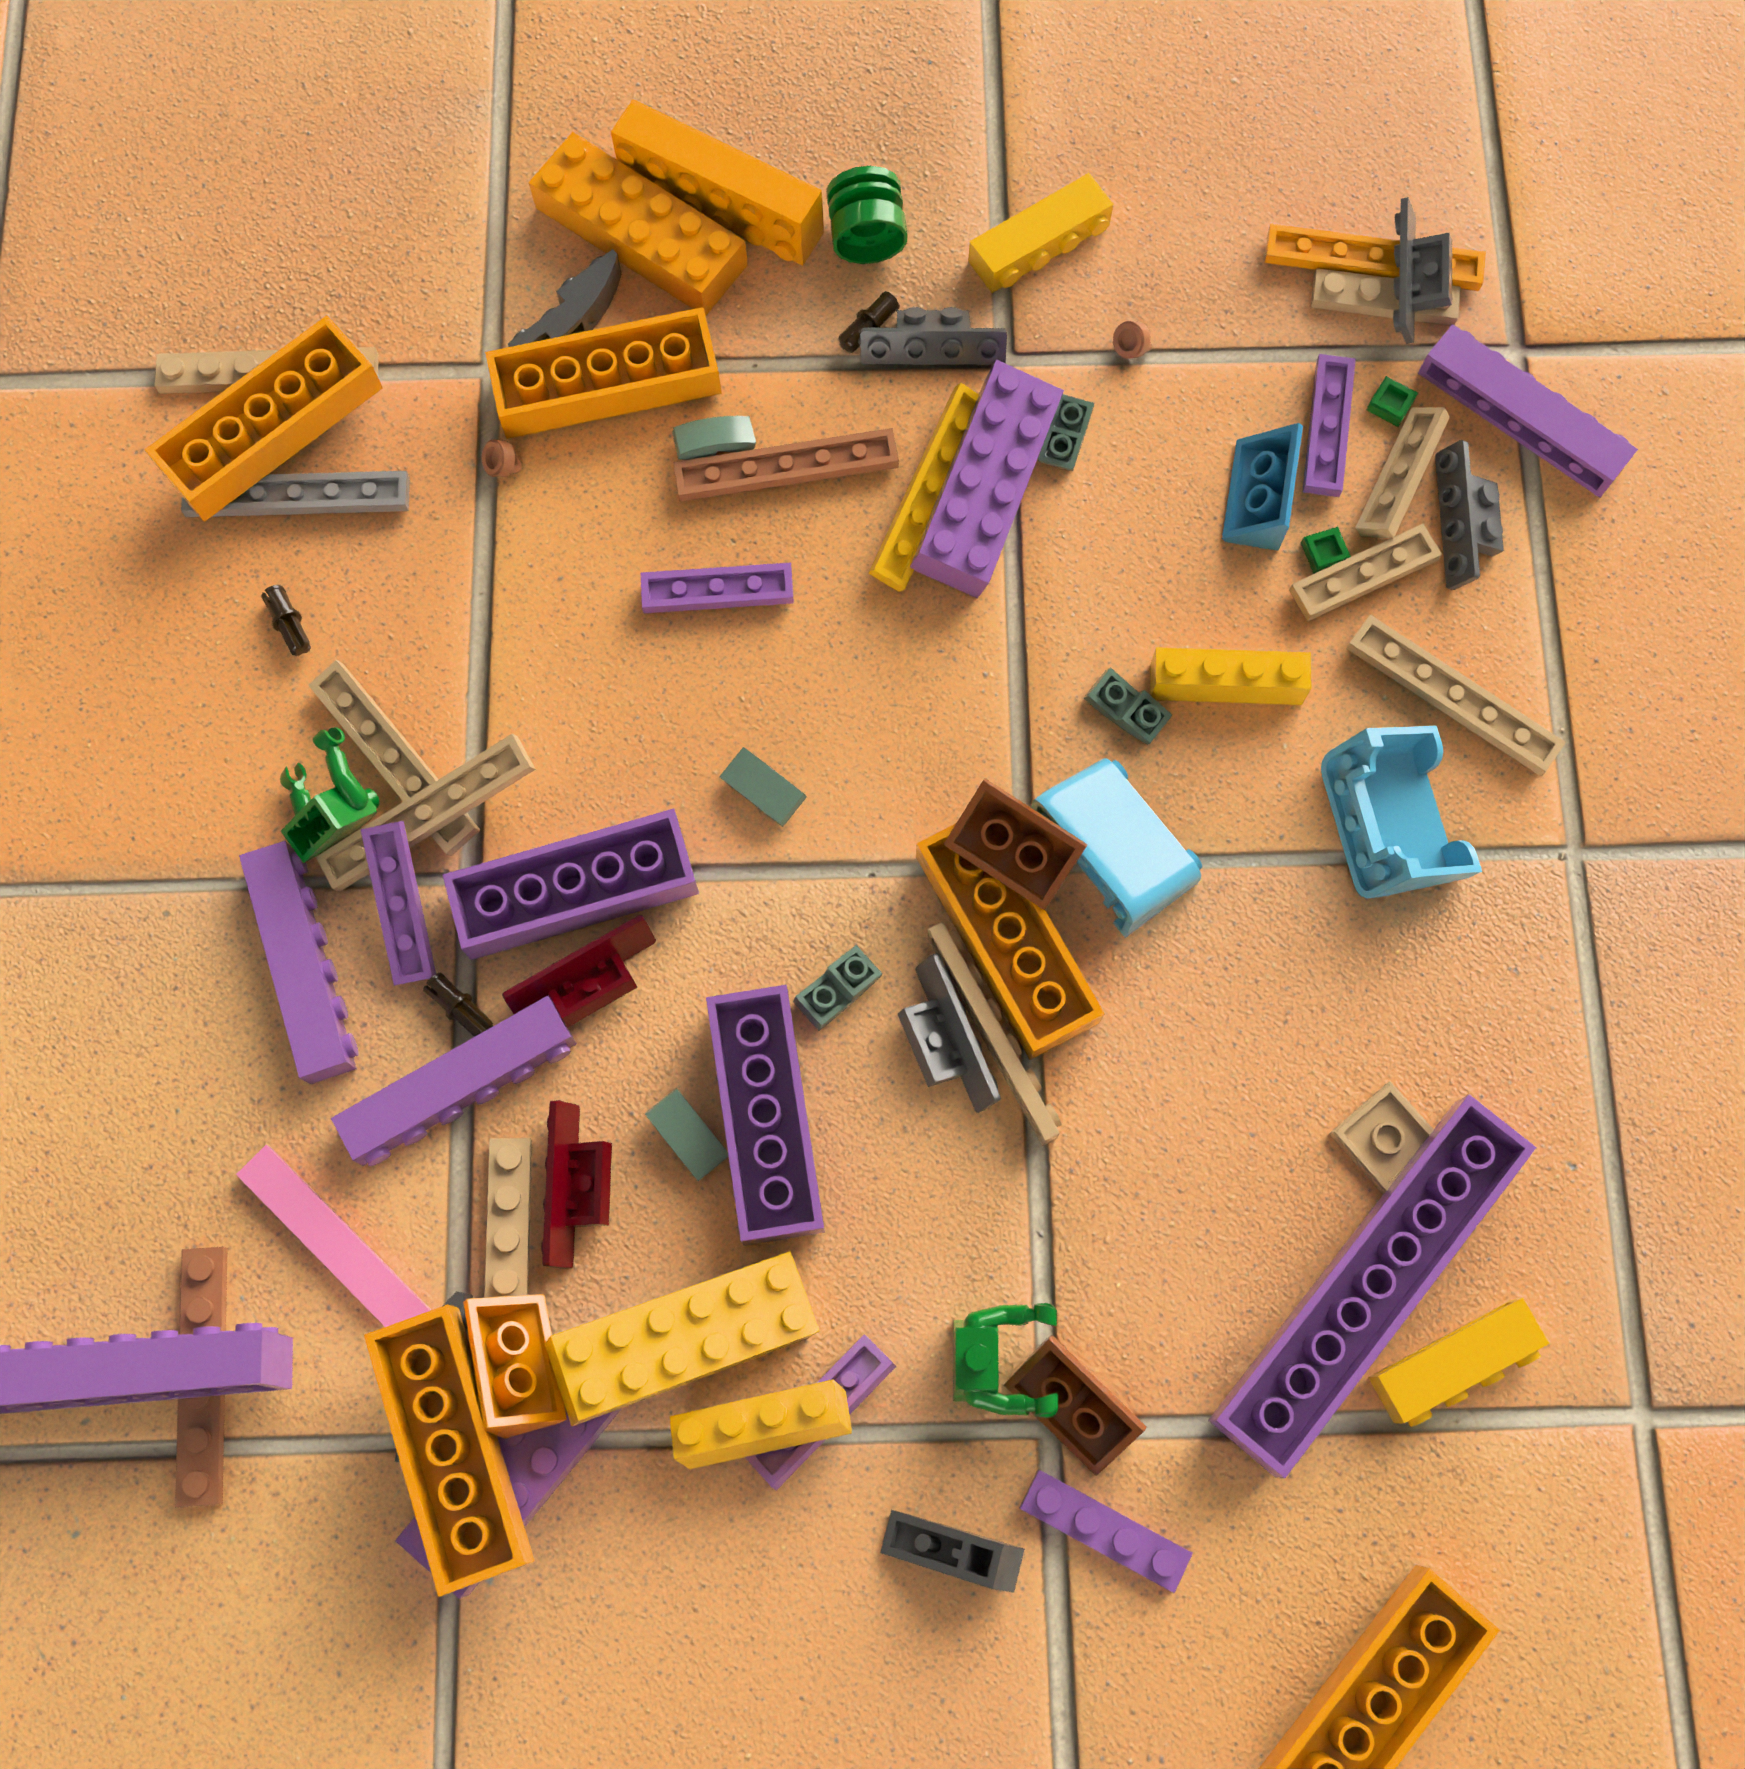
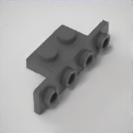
(1424, 271)
(933, 339)
(1467, 515)
(944, 1038)

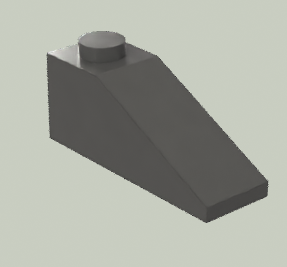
(953, 1551)

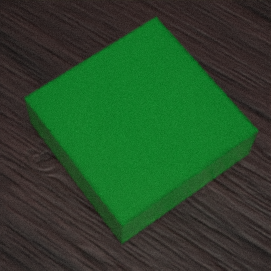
(1392, 401)
(1325, 549)

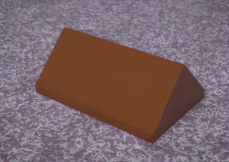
(1015, 844)
(1088, 1414)

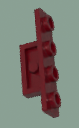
(587, 976)
(575, 1184)

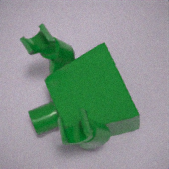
(331, 814)
(978, 1361)

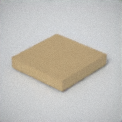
(1382, 1135)

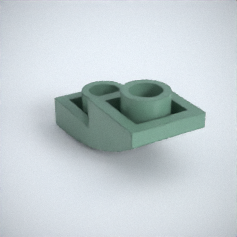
(1066, 433)
(713, 434)
(1126, 707)
(763, 786)
(837, 987)
(687, 1134)

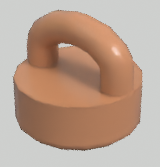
(1132, 339)
(500, 458)

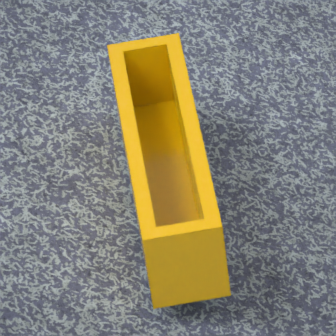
(1040, 233)
(1230, 676)
(1458, 1362)
(760, 1424)

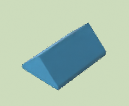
(1262, 488)

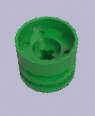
(866, 215)

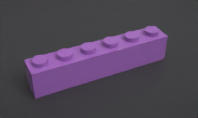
(1527, 410)
(298, 963)
(453, 1082)

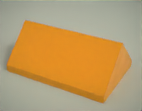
(512, 1364)

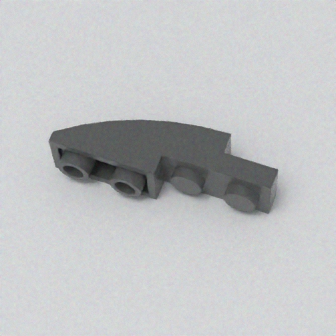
(581, 302)

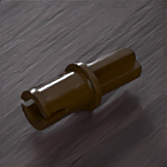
(872, 317)
(286, 619)
(457, 1004)

